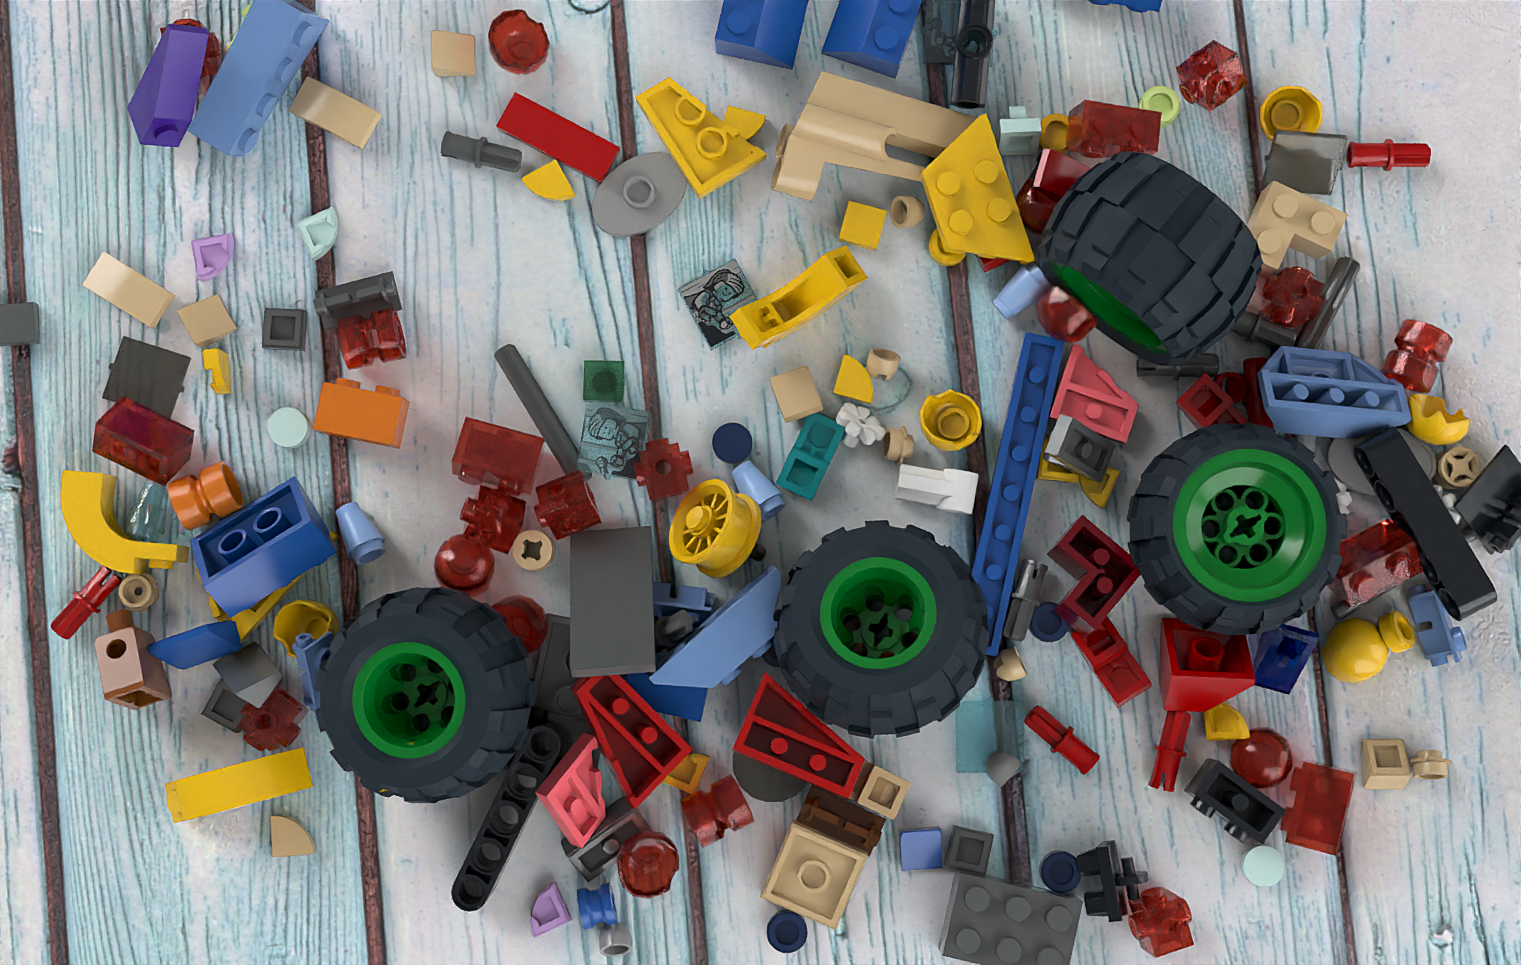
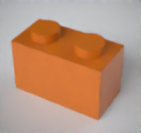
(361, 414)

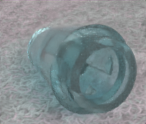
(148, 513)

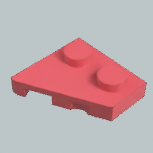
(1093, 398)
(574, 792)

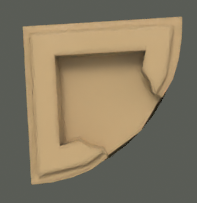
(290, 837)

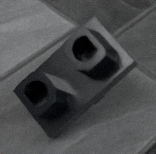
(1111, 899)

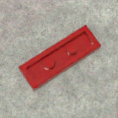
(558, 138)

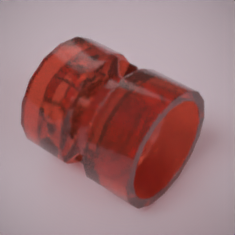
(358, 343)
(1416, 354)
(717, 810)

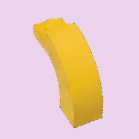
(799, 300)
(91, 520)
(238, 785)

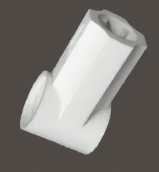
(947, 489)

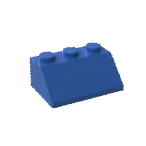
(761, 30)
(872, 33)
(261, 547)

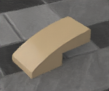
(334, 112)
(128, 290)
(879, 790)

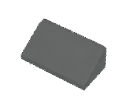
(249, 673)
(603, 846)

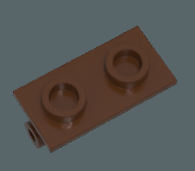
(841, 819)

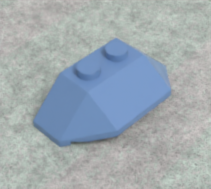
(1329, 394)
(725, 639)

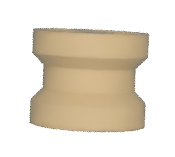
(1464, 467)
(544, 552)

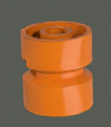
(198, 499)

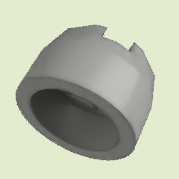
(1001, 767)
(615, 941)

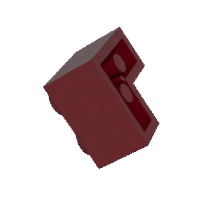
(1101, 570)

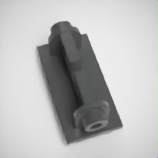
(357, 298)

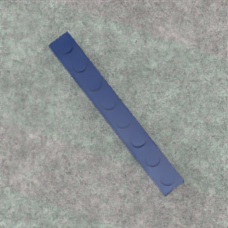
(1015, 476)

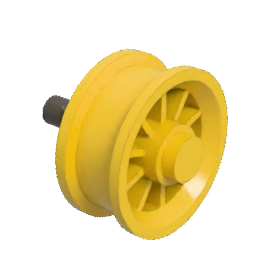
(716, 529)

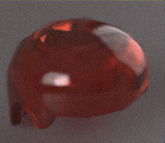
(518, 42)
(1034, 207)
(1064, 316)
(464, 566)
(524, 619)
(1263, 758)
(647, 864)

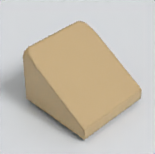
(452, 54)
(207, 321)
(796, 394)
(1384, 764)

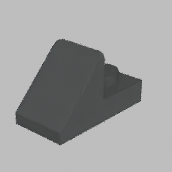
(1078, 449)

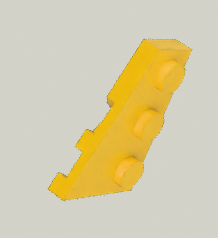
(697, 140)

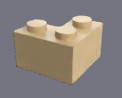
(1295, 221)

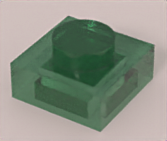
(604, 381)

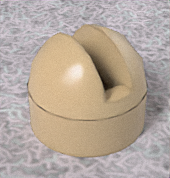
(906, 211)
(882, 362)
(1009, 665)

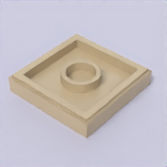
(814, 874)

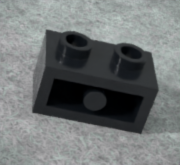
(1235, 801)

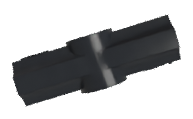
(972, 69)

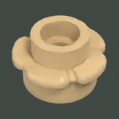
(897, 445)
(128, 589)
(1430, 765)

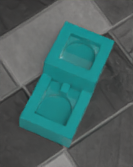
(811, 455)

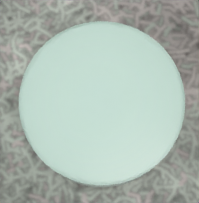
(288, 427)
(1262, 865)

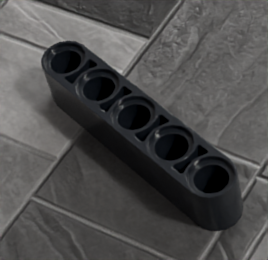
(1422, 515)
(498, 832)

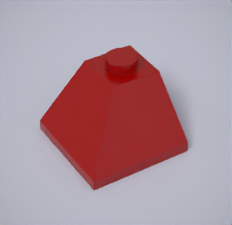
(1201, 667)

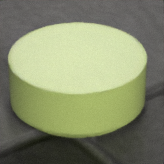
(1162, 100)

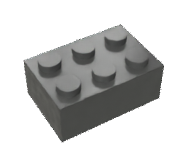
(1008, 922)

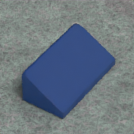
(198, 645)
(669, 699)

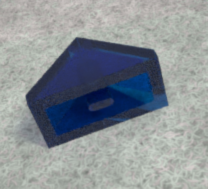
(1282, 657)

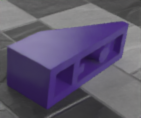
(169, 87)

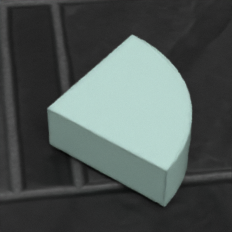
(319, 232)

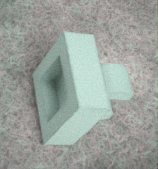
(1018, 134)

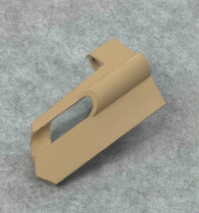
(849, 127)

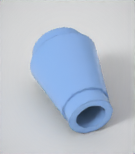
(1021, 291)
(757, 486)
(359, 534)

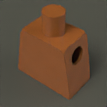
(126, 668)

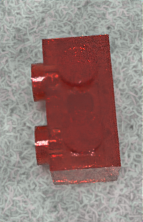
(1107, 129)
(143, 441)
(497, 457)
(1375, 563)
(1319, 806)

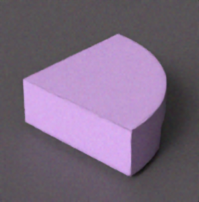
(212, 255)
(548, 911)

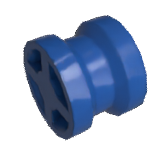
(597, 906)

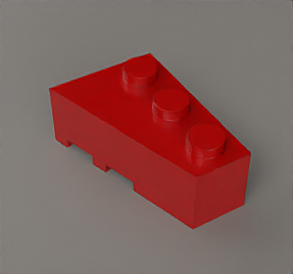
(629, 734)
(796, 742)

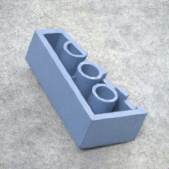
(256, 73)

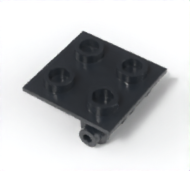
(1494, 503)

